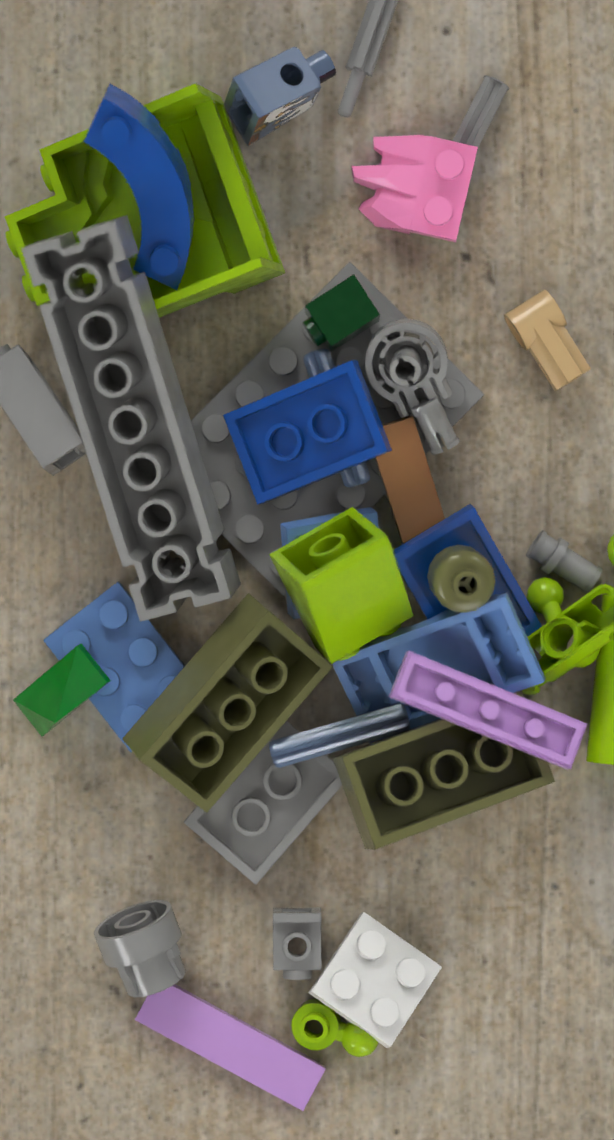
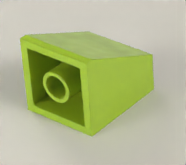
(344, 584)

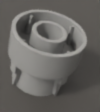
(143, 947)

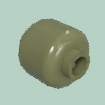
(457, 593)

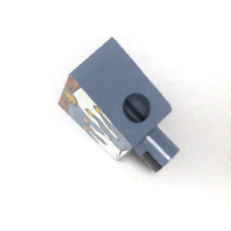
(276, 92)

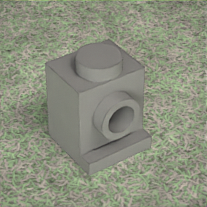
(294, 923)

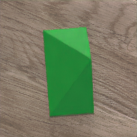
(61, 690)

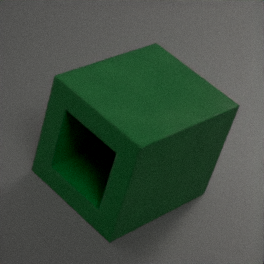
(340, 314)

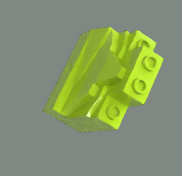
(230, 232)

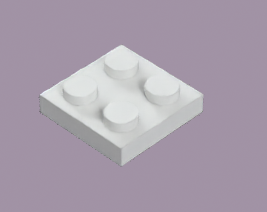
(375, 979)

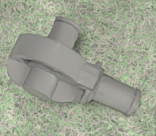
(412, 375)

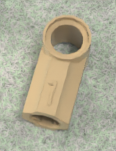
(541, 329)

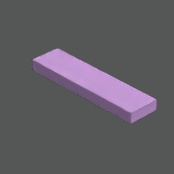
(488, 710)
(232, 1044)

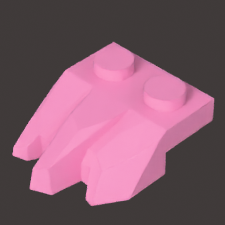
(417, 185)

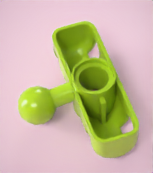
(582, 619)

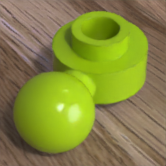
(354, 1039)

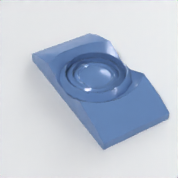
(478, 643)

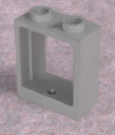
(37, 412)

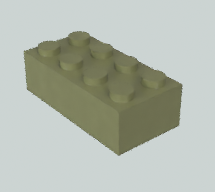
(226, 703)
(431, 779)

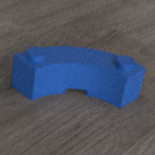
(158, 178)

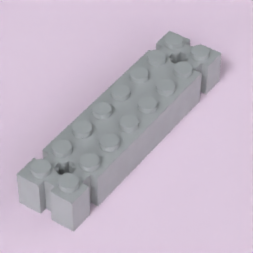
(132, 418)

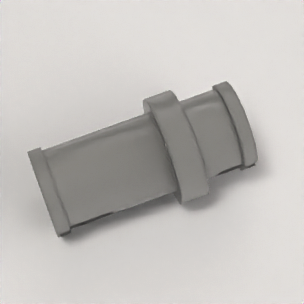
(561, 560)

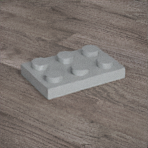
(266, 809)

